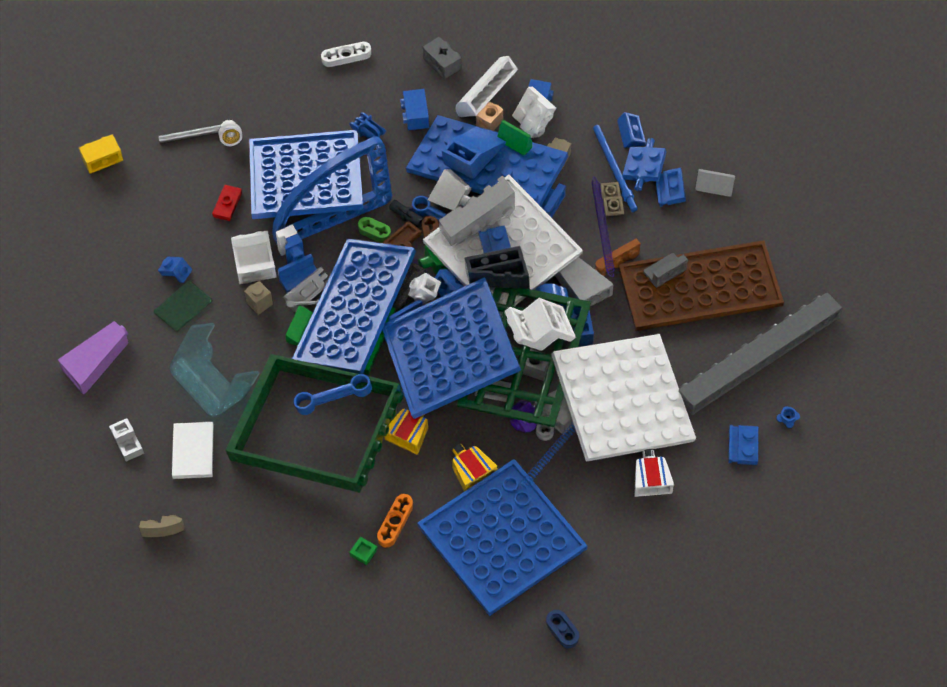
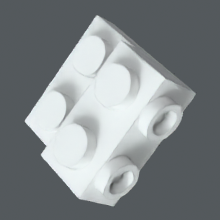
(534, 112)

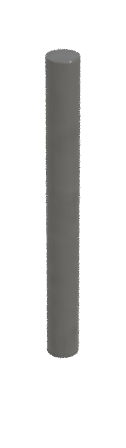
(188, 134)

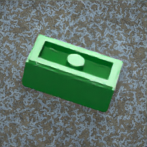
(515, 137)
(298, 325)

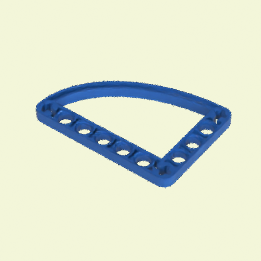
(381, 194)

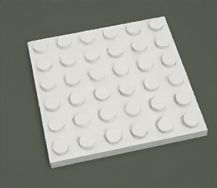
(541, 239)
(623, 397)

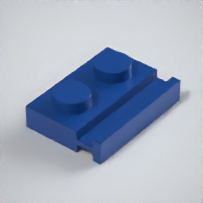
(671, 187)
(494, 239)
(743, 444)

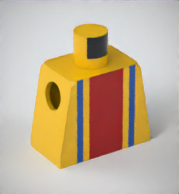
(407, 431)
(471, 465)

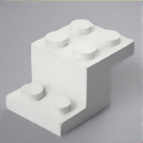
(539, 324)

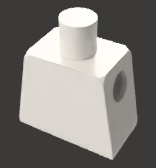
(450, 191)

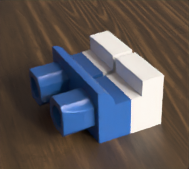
(290, 244)

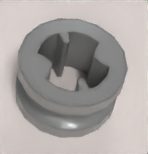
(546, 435)

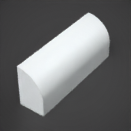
(486, 87)

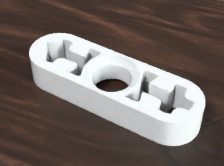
(333, 52)

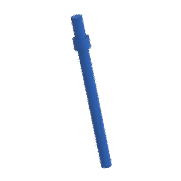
(626, 192)

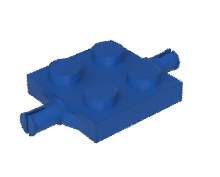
(644, 164)

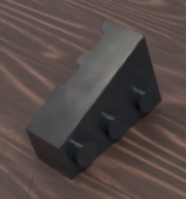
(500, 268)

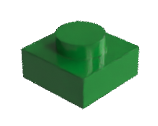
(363, 550)

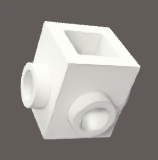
(424, 288)

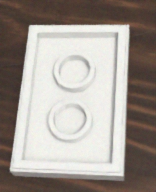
(192, 450)

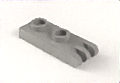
(307, 288)

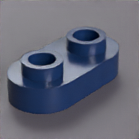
(563, 629)

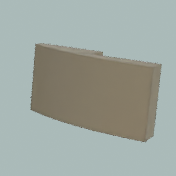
(612, 199)
(169, 525)

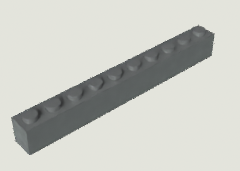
(759, 353)

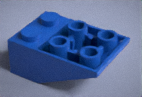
(471, 151)

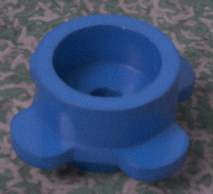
(788, 411)

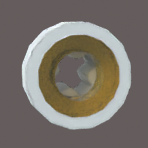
(230, 133)

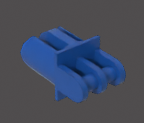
(367, 126)

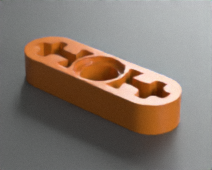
(395, 512)

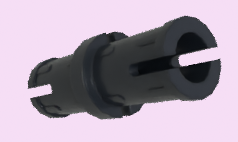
(397, 207)

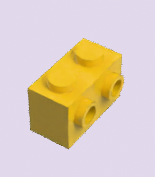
(101, 153)

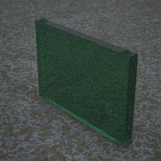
(183, 305)

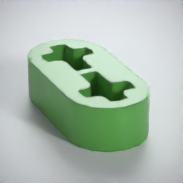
(375, 228)

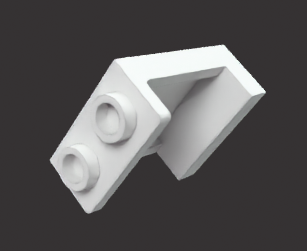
(253, 257)

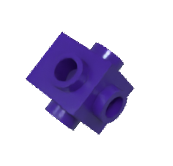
(520, 425)

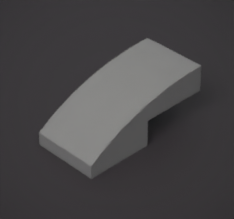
(126, 439)

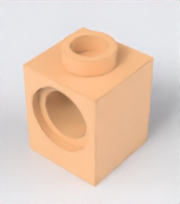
(489, 116)

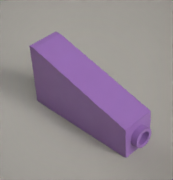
(93, 356)

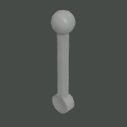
(289, 303)

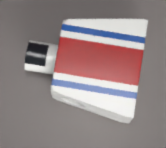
(652, 475)

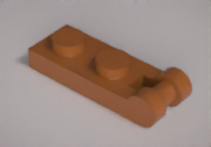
(619, 256)

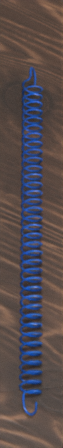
(544, 461)

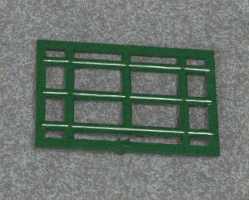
(525, 353)

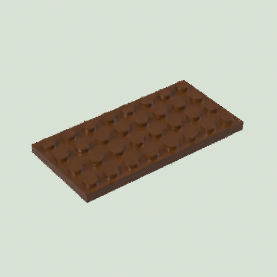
(713, 286)

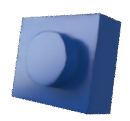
(175, 267)

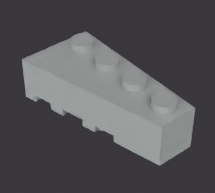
(478, 212)

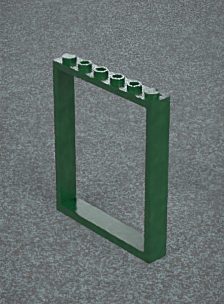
(261, 391)

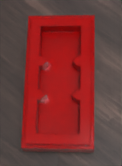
(227, 202)

